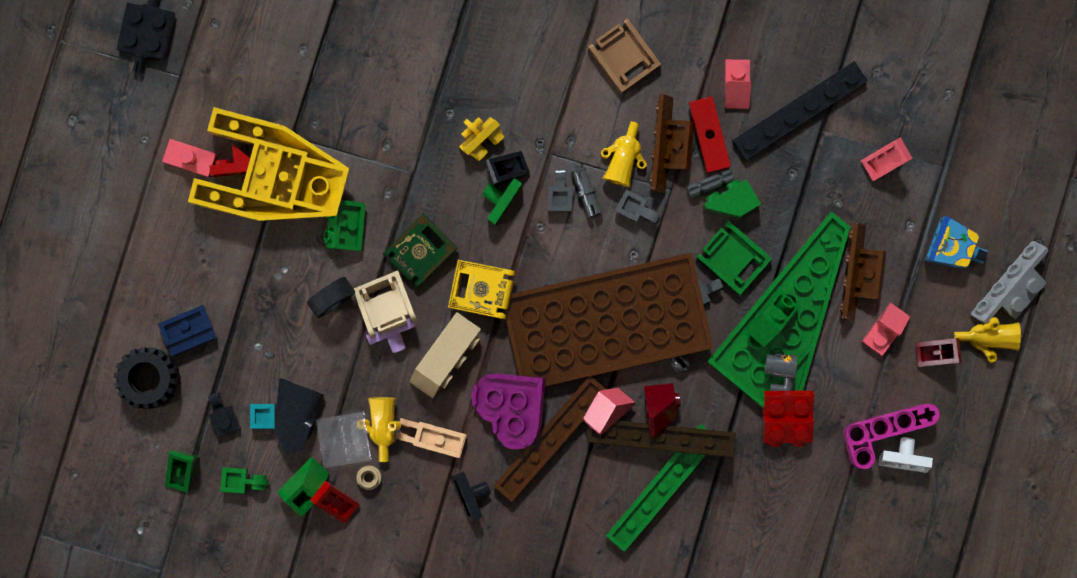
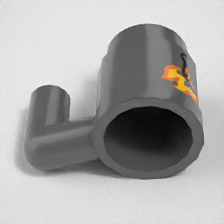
(781, 366)

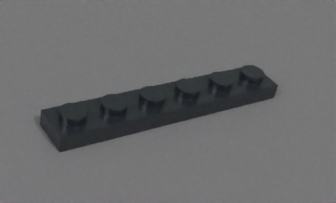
(799, 110)

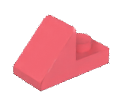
(737, 84)
(886, 329)

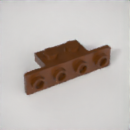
(672, 144)
(864, 273)

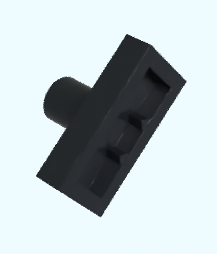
(469, 495)

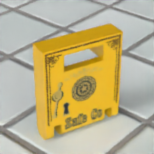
(485, 289)

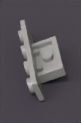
(1015, 287)

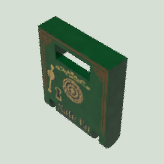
(417, 254)

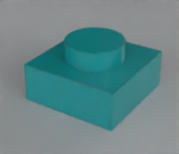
(262, 416)

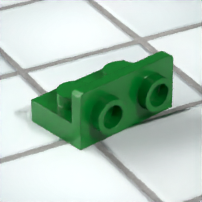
(346, 228)

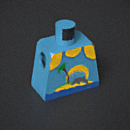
(954, 245)

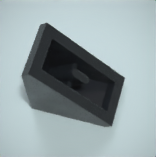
(507, 167)

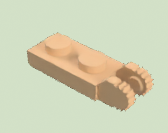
(434, 438)

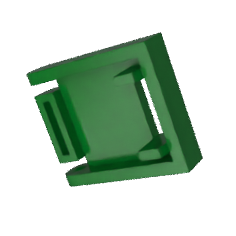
(730, 255)

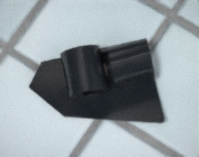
(295, 415)

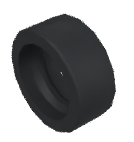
(331, 297)

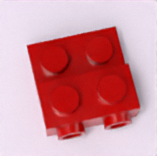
(788, 417)

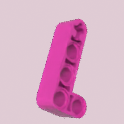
(891, 429)

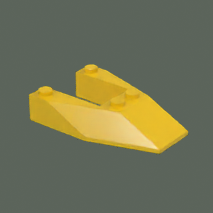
(283, 177)

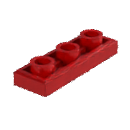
(714, 149)

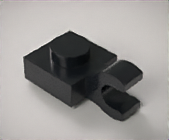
(223, 419)

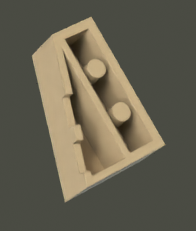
(445, 355)

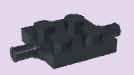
(145, 32)

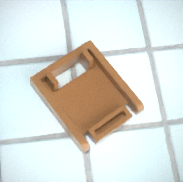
(622, 52)

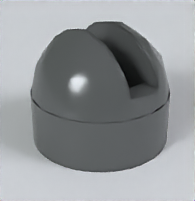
(677, 367)

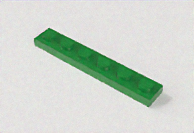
(653, 497)

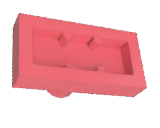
(189, 157)
(886, 159)

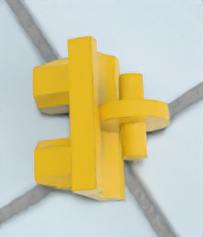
(488, 129)

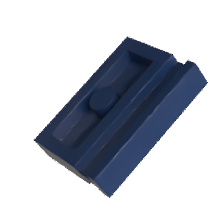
(187, 330)

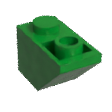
(735, 201)
(772, 318)
(303, 486)

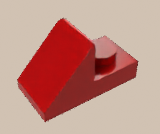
(225, 168)

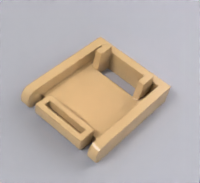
(386, 310)

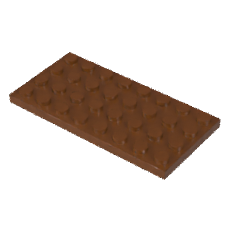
(608, 321)

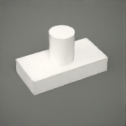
(905, 458)

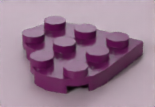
(512, 406)

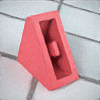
(607, 409)

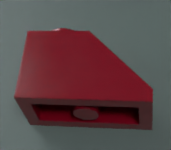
(660, 406)

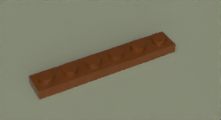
(549, 440)

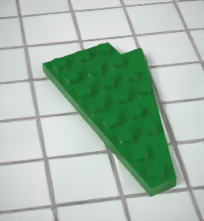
(809, 283)

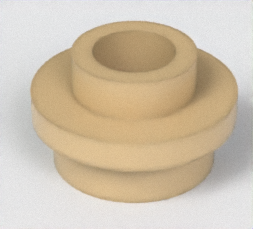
(361, 477)

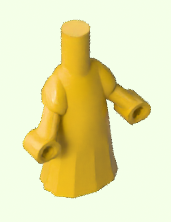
(626, 150)
(993, 336)
(383, 424)

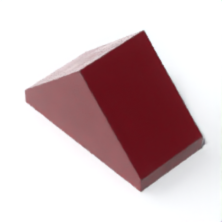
(938, 352)

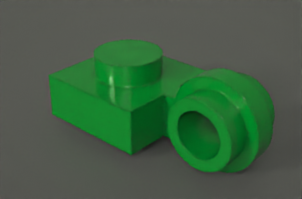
(236, 480)

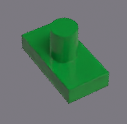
(501, 199)

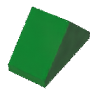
(180, 470)

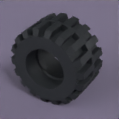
(126, 373)

